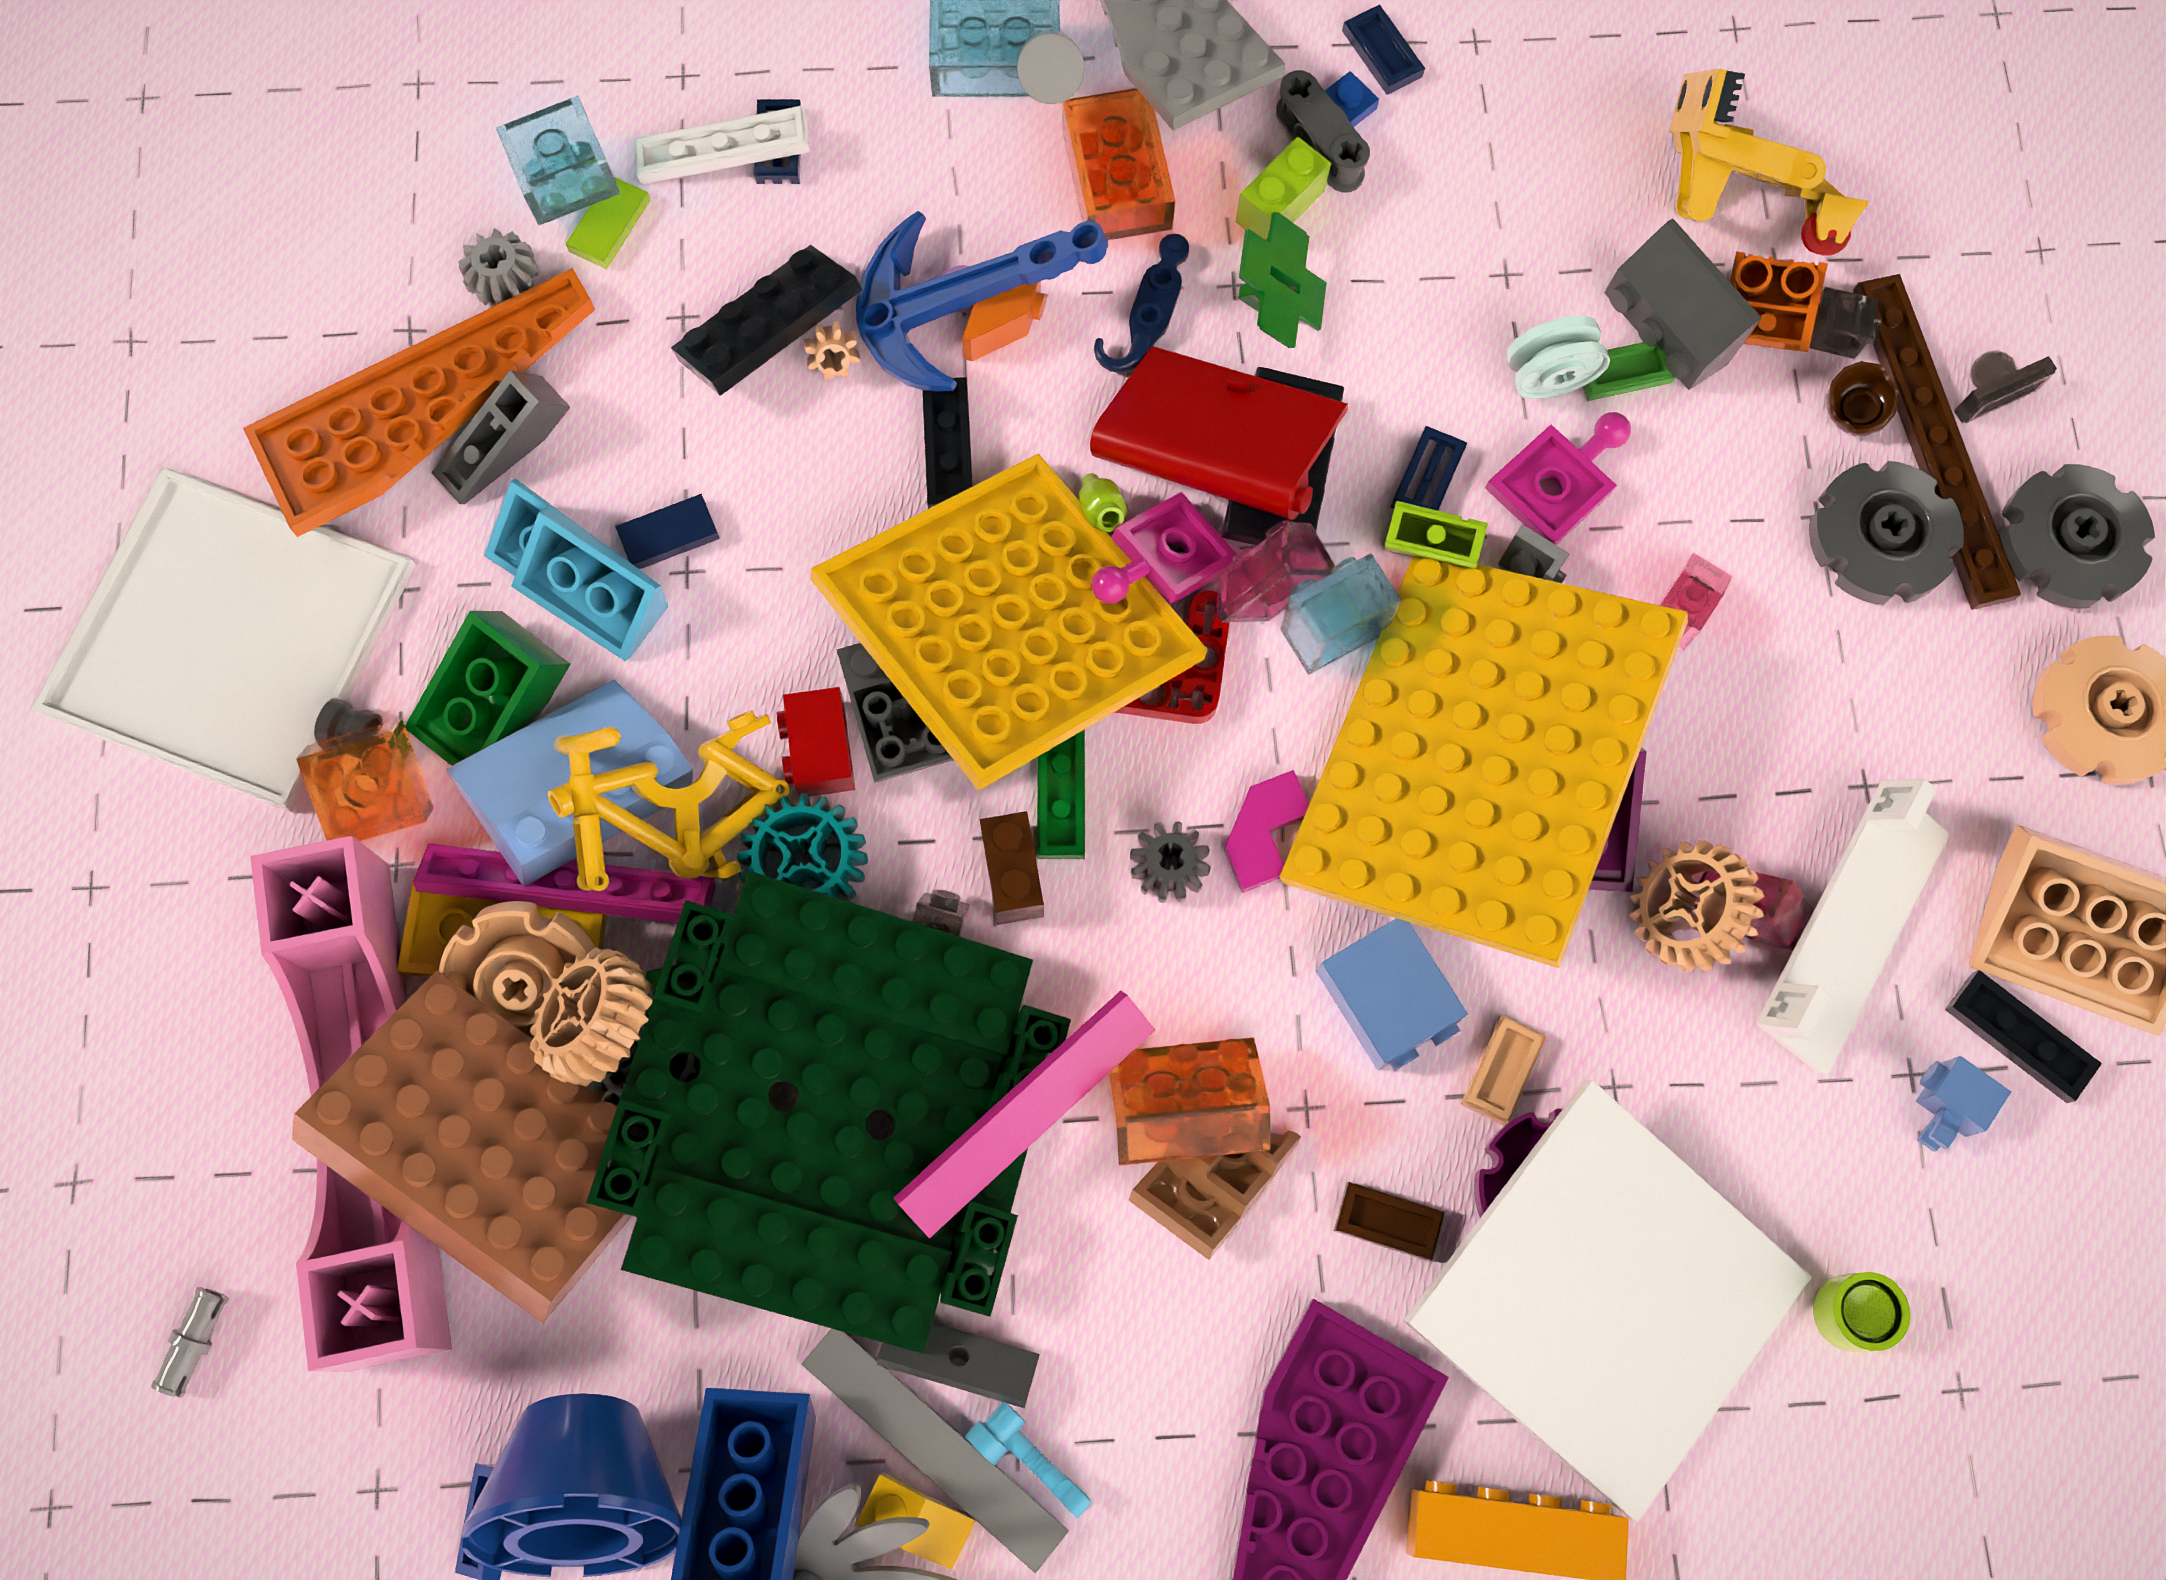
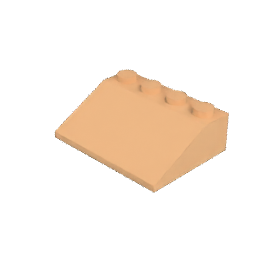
(2077, 929)

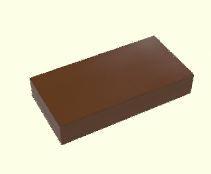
(1389, 1221)

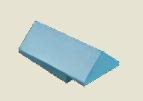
(574, 573)

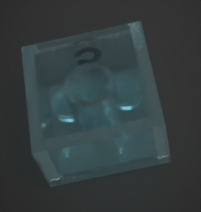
(557, 160)
(1339, 612)

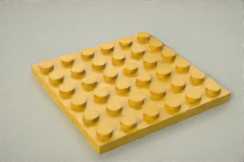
(995, 620)

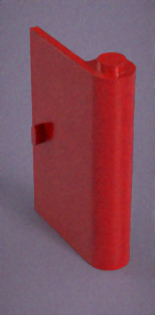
(1218, 431)

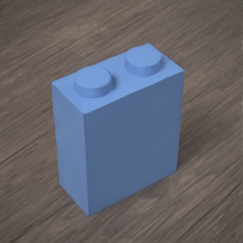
(1392, 994)

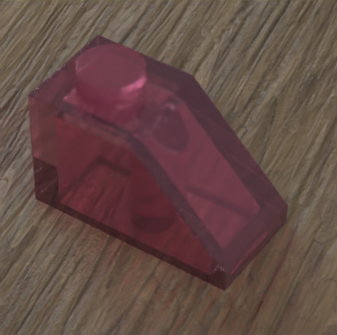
(1698, 592)
(1783, 907)

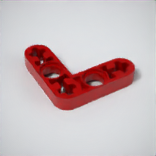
(1195, 678)

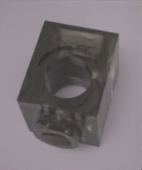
(1844, 323)

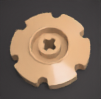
(2105, 709)
(509, 945)

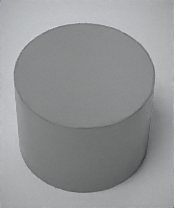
(1050, 67)

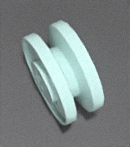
(1557, 357)

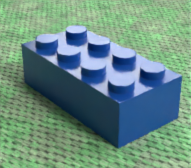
(746, 1486)

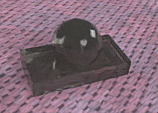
(2001, 383)

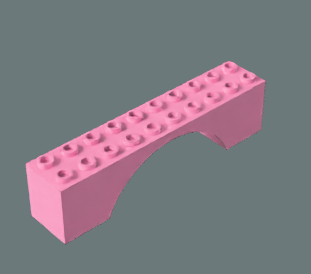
(334, 947)

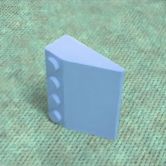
(512, 777)

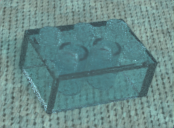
(979, 43)

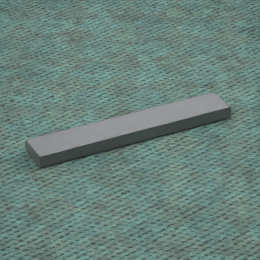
(935, 1448)

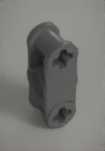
(1324, 126)

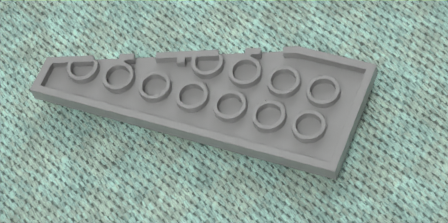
(1189, 55)

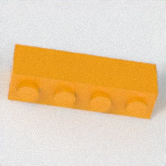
(1516, 1534)

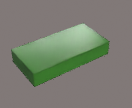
(1630, 370)

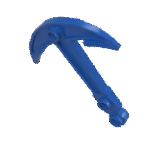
(889, 313)

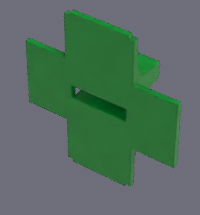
(1271, 270)

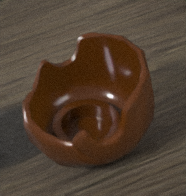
(1862, 399)

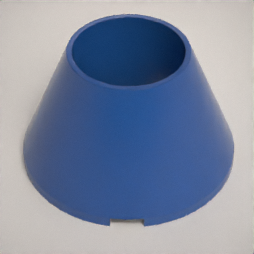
(575, 1493)

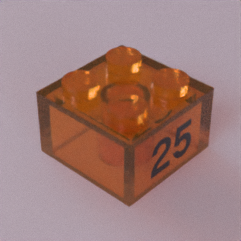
(365, 782)

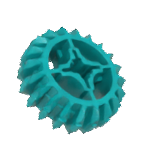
(831, 822)

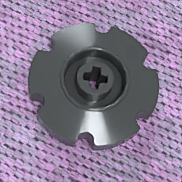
(1886, 532)
(2077, 536)

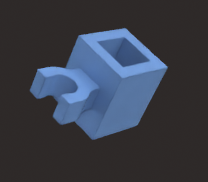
(1960, 1099)

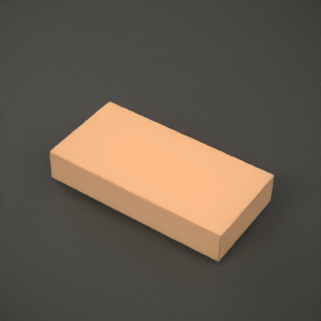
(1503, 1070)

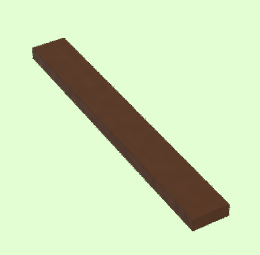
(1938, 442)

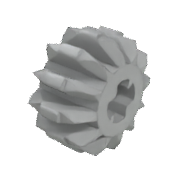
(498, 267)

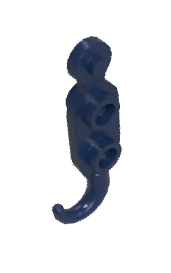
(1152, 305)

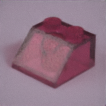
(1265, 575)

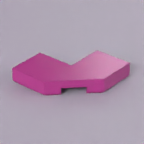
(1250, 843)

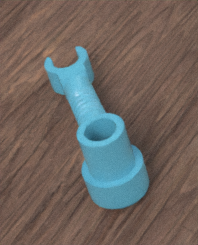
(1003, 1433)

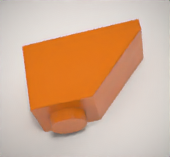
(1002, 320)

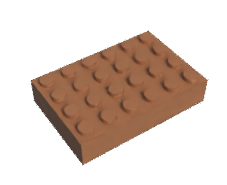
(470, 1144)

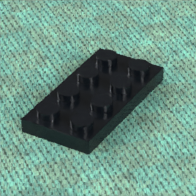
(766, 319)

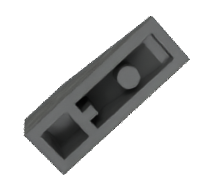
(500, 434)

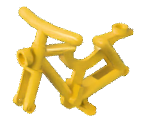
(689, 850)

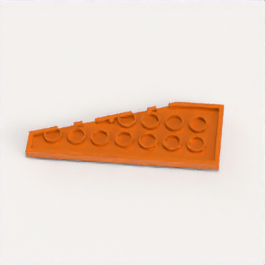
(387, 418)

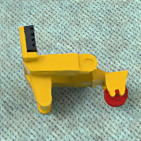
(1715, 150)

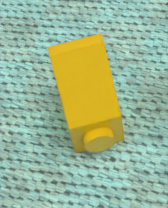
(947, 1526)

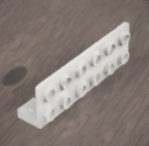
(1855, 924)

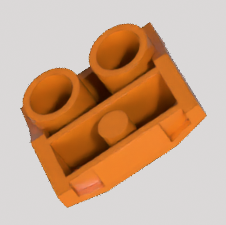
(1783, 296)

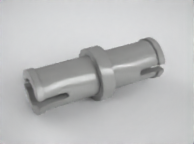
(189, 1342)

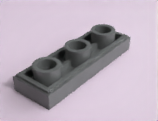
(989, 1371)

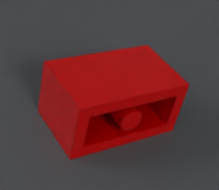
(817, 742)

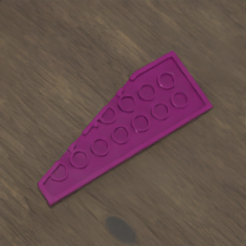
(1329, 1448)

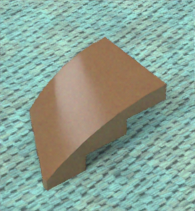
(1210, 1195)

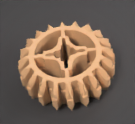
(1670, 898)
(590, 1017)

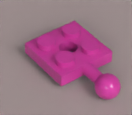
(1557, 458)
(1170, 573)

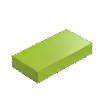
(608, 225)

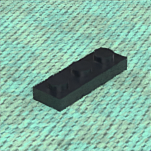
(947, 442)
(2023, 1036)

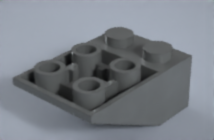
(888, 725)

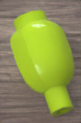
(1102, 503)

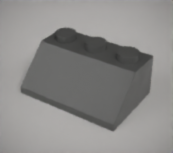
(1682, 305)

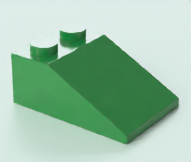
(485, 687)

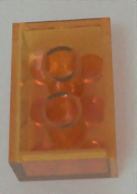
(1118, 163)
(1189, 1102)

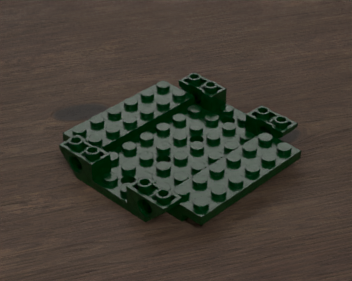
(802, 1200)

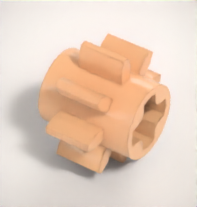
(840, 343)

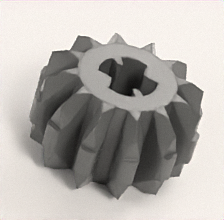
(1173, 880)

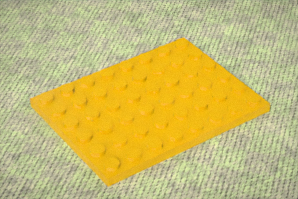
(1486, 755)

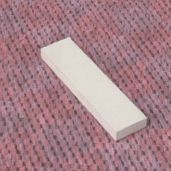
(721, 145)

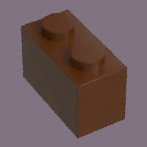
(1012, 868)

